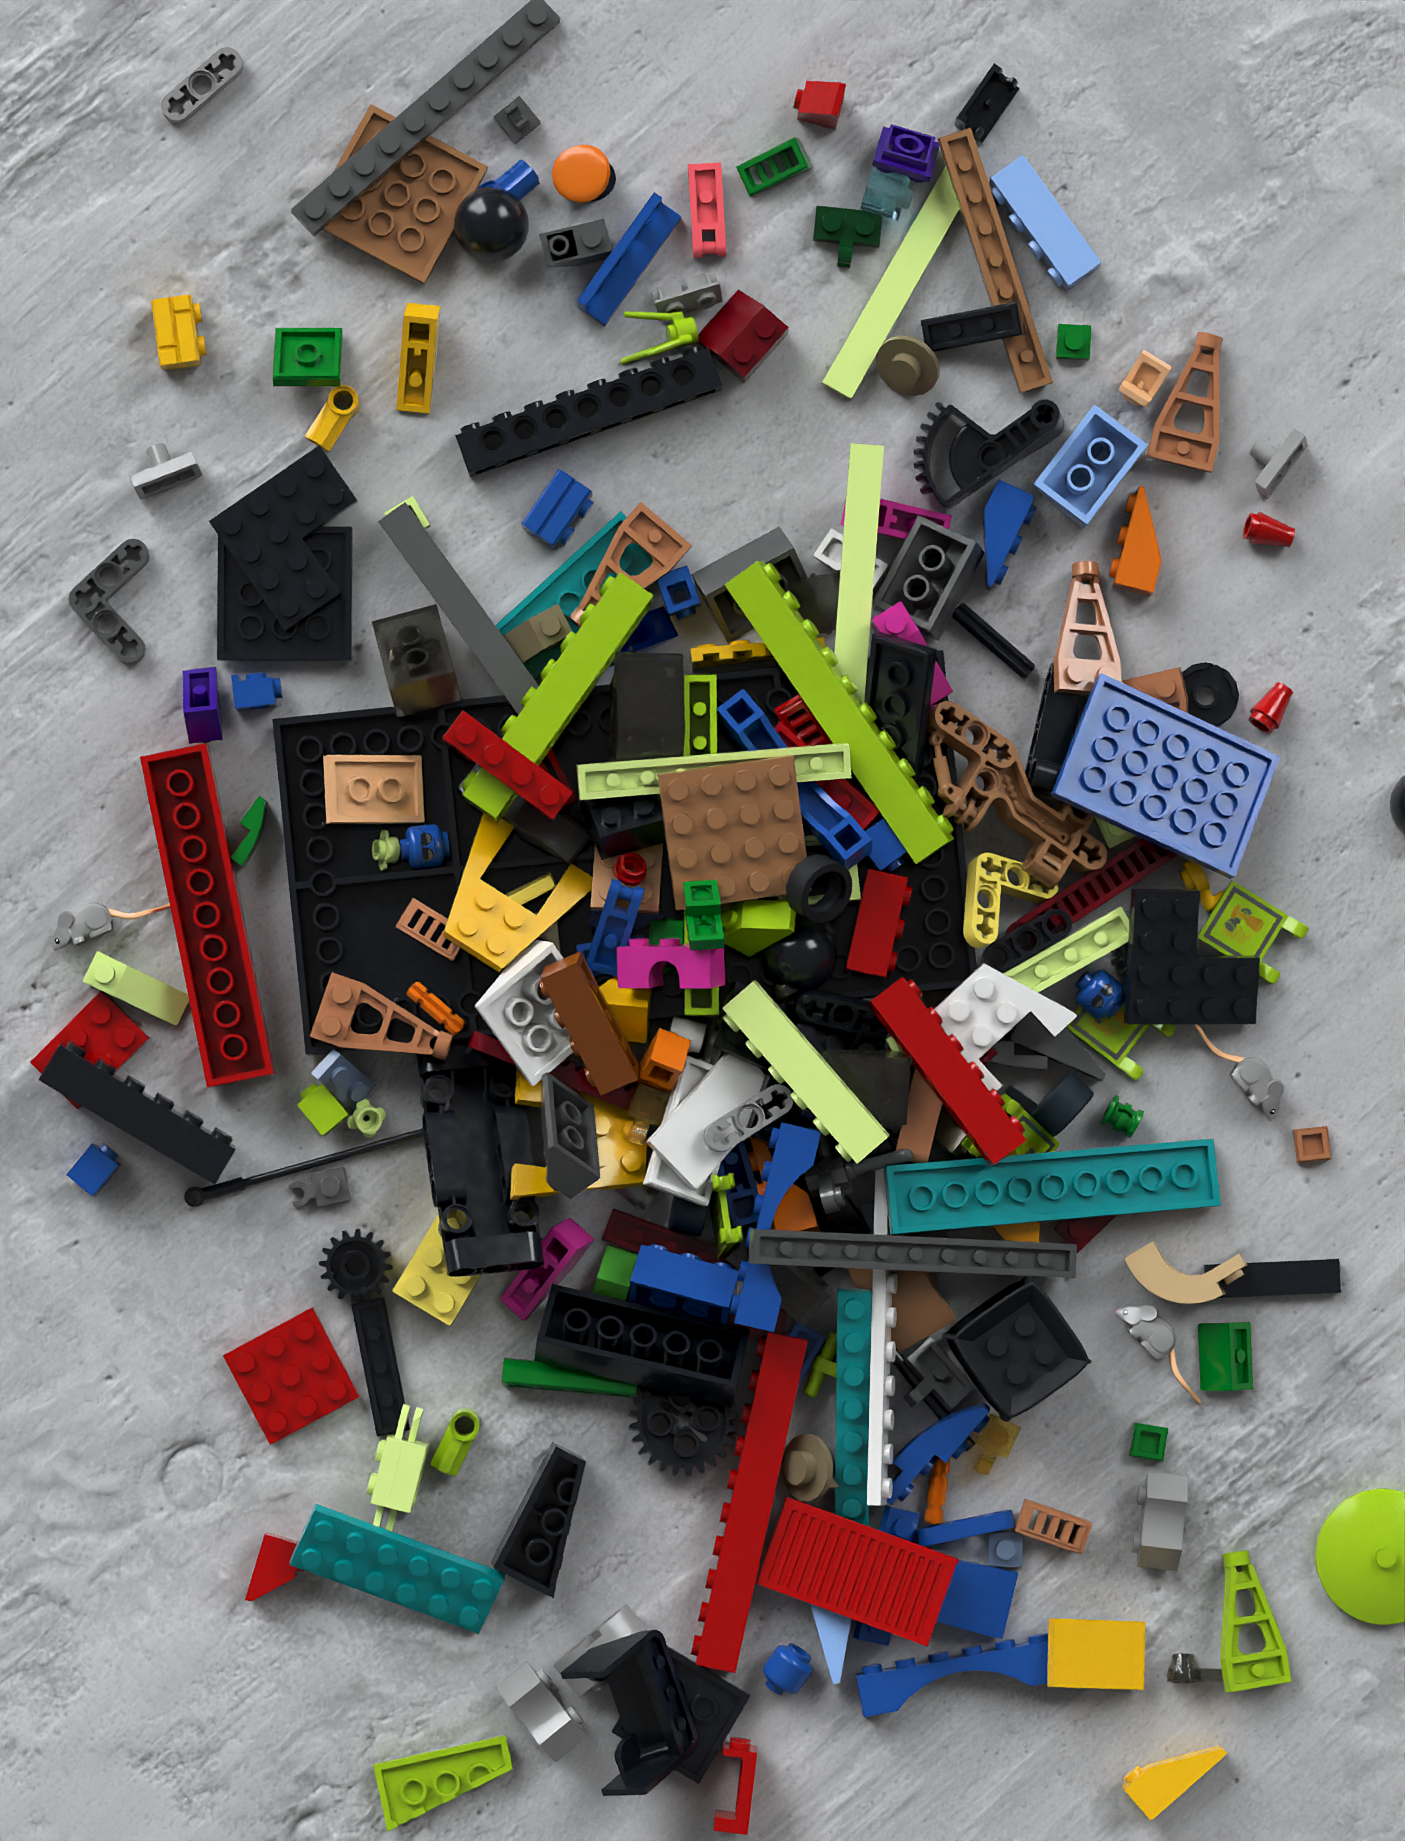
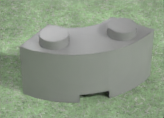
(1161, 1521)
(616, 1626)
(541, 1711)

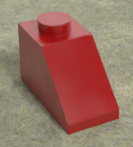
(820, 103)
(272, 1566)

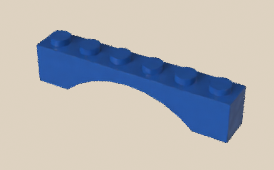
(820, 813)
(793, 1155)
(890, 1687)

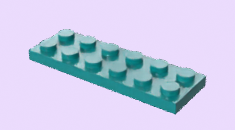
(569, 584)
(397, 1568)

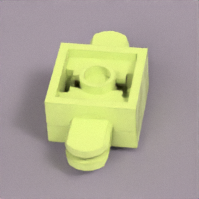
(399, 1470)

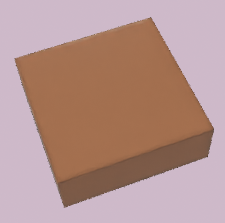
(1311, 1144)

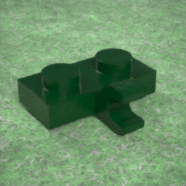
(847, 229)

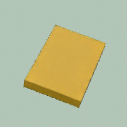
(1096, 1654)

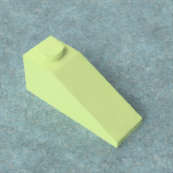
(136, 988)

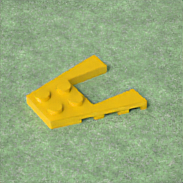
(492, 923)
(620, 1161)

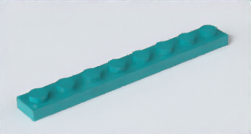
(852, 1403)

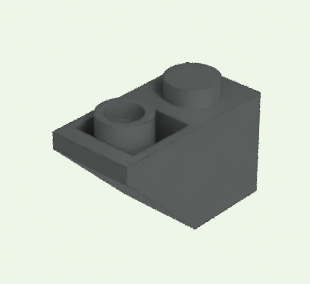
(576, 244)

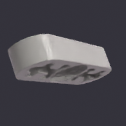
(202, 71)
(722, 1123)

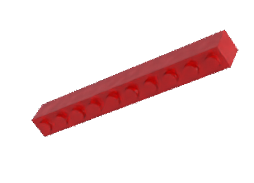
(751, 1501)

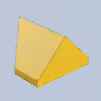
(629, 1008)

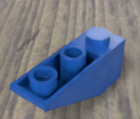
(1002, 519)

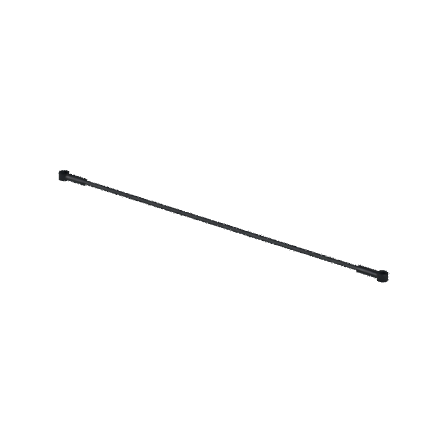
(239, 1184)

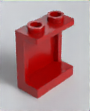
(738, 1821)

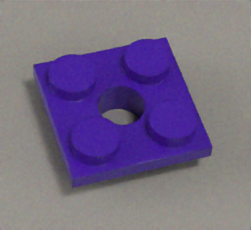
(906, 153)

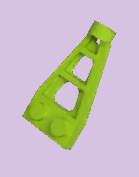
(1257, 1668)

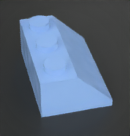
(1089, 466)

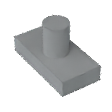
(1277, 461)
(164, 471)

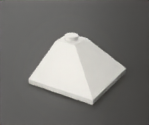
(523, 1016)

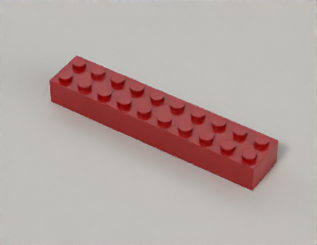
(208, 915)

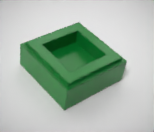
(1148, 1441)

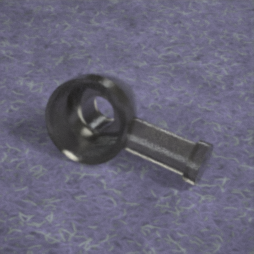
(1185, 1669)

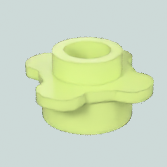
(386, 849)
(370, 1126)

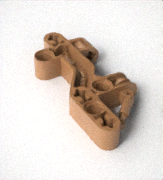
(1006, 786)

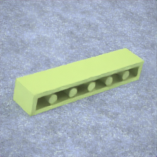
(805, 1071)

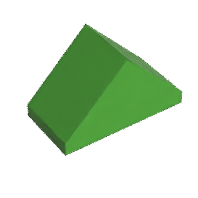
(615, 1273)

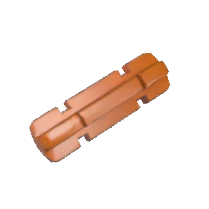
(436, 1008)
(937, 1492)

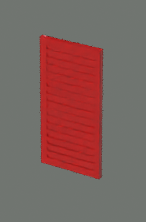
(857, 1571)

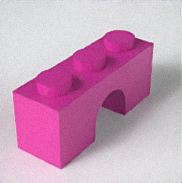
(644, 963)

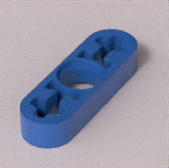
(965, 1527)

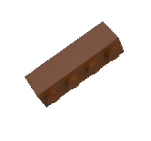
(590, 1023)

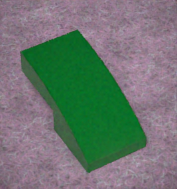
(254, 821)
(703, 915)

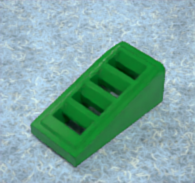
(800, 154)

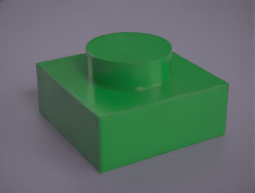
(1073, 342)

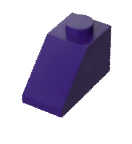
(202, 705)

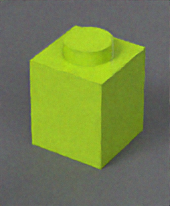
(322, 1108)

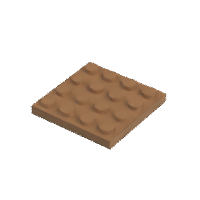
(410, 209)
(733, 827)

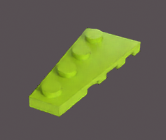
(428, 1779)

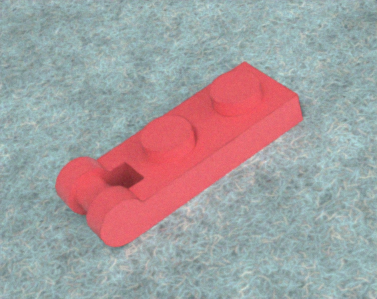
(707, 208)

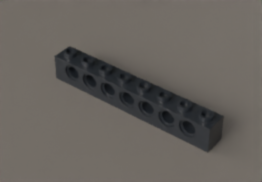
(608, 416)

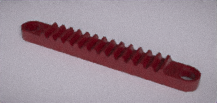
(1098, 886)
(563, 1072)

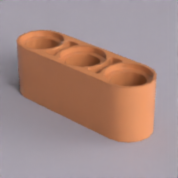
(921, 1120)

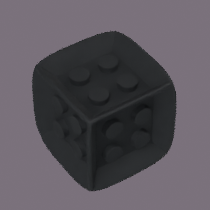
(1017, 1348)

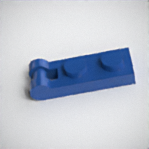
(614, 927)

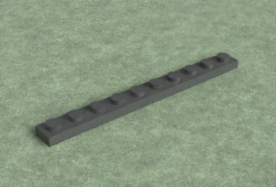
(425, 115)
(912, 1253)

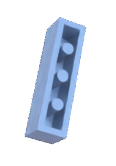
(1044, 224)

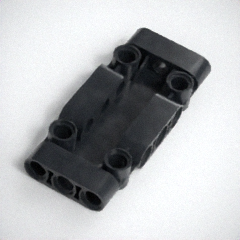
(470, 1156)

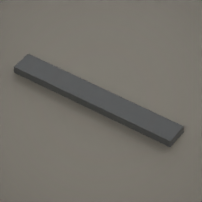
(458, 604)

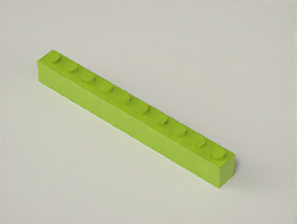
(840, 711)
(700, 739)

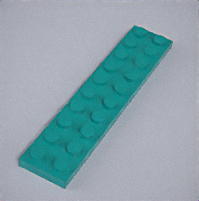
(1051, 1186)

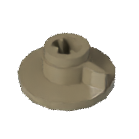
(907, 365)
(808, 1468)

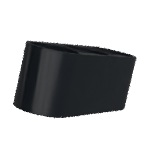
(1042, 936)

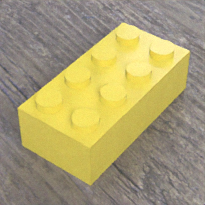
(427, 1282)

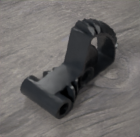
(973, 442)

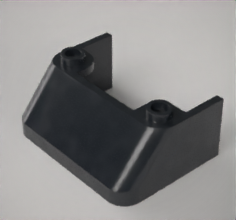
(649, 1706)

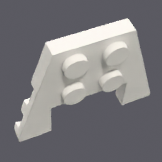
(989, 1007)

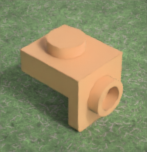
(1144, 379)

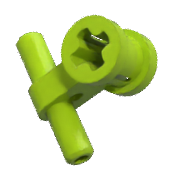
(822, 1366)

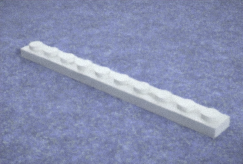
(882, 1353)

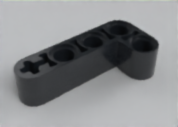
(1051, 736)

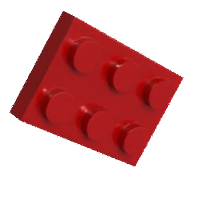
(100, 1030)

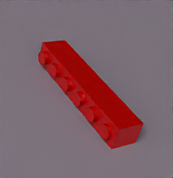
(947, 1071)

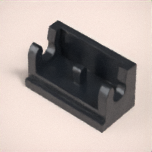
(987, 103)

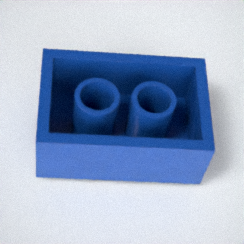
(683, 1284)

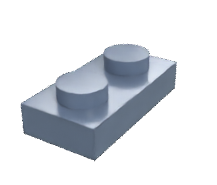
(343, 1078)

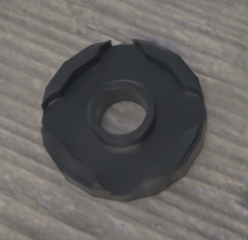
(1223, 687)

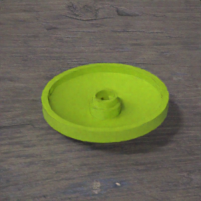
(1364, 1556)

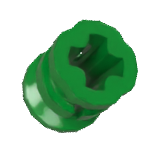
(1122, 1117)

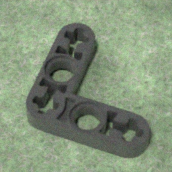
(100, 605)

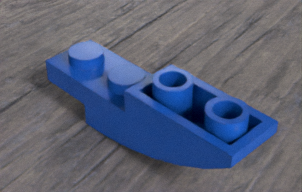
(941, 1438)

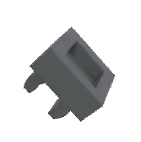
(517, 120)

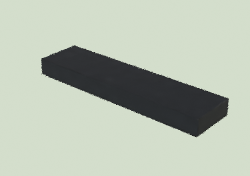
(1284, 1278)
(379, 1364)

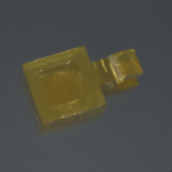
(647, 1108)
(996, 1439)

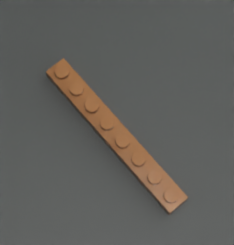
(993, 254)

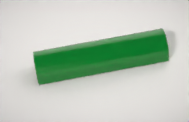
(543, 1376)

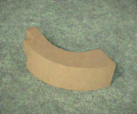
(1165, 1281)

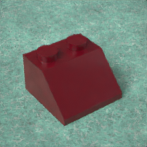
(742, 335)

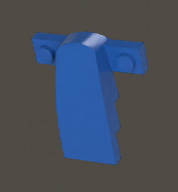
(975, 1599)

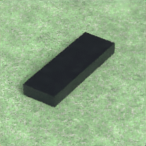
(973, 327)

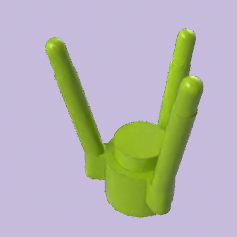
(679, 333)

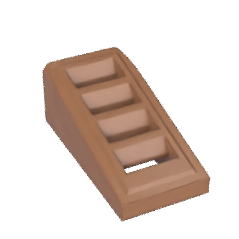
(453, 950)
(1079, 1535)

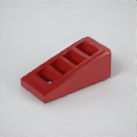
(792, 706)

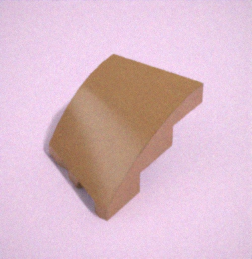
(917, 1304)

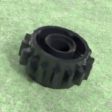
(374, 1265)

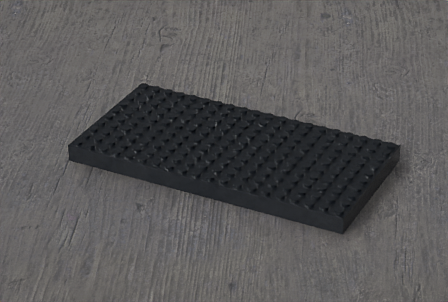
(350, 907)

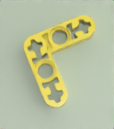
(992, 887)

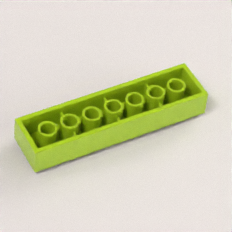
(564, 686)

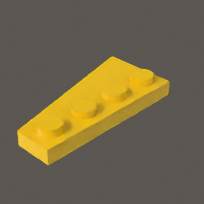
(735, 653)

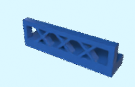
(628, 260)

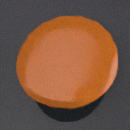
(583, 174)

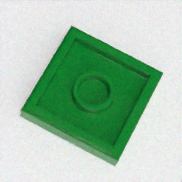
(307, 357)

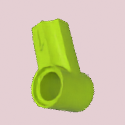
(455, 1444)

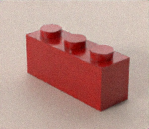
(878, 924)

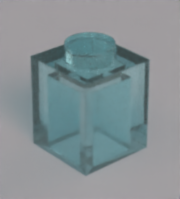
(887, 194)

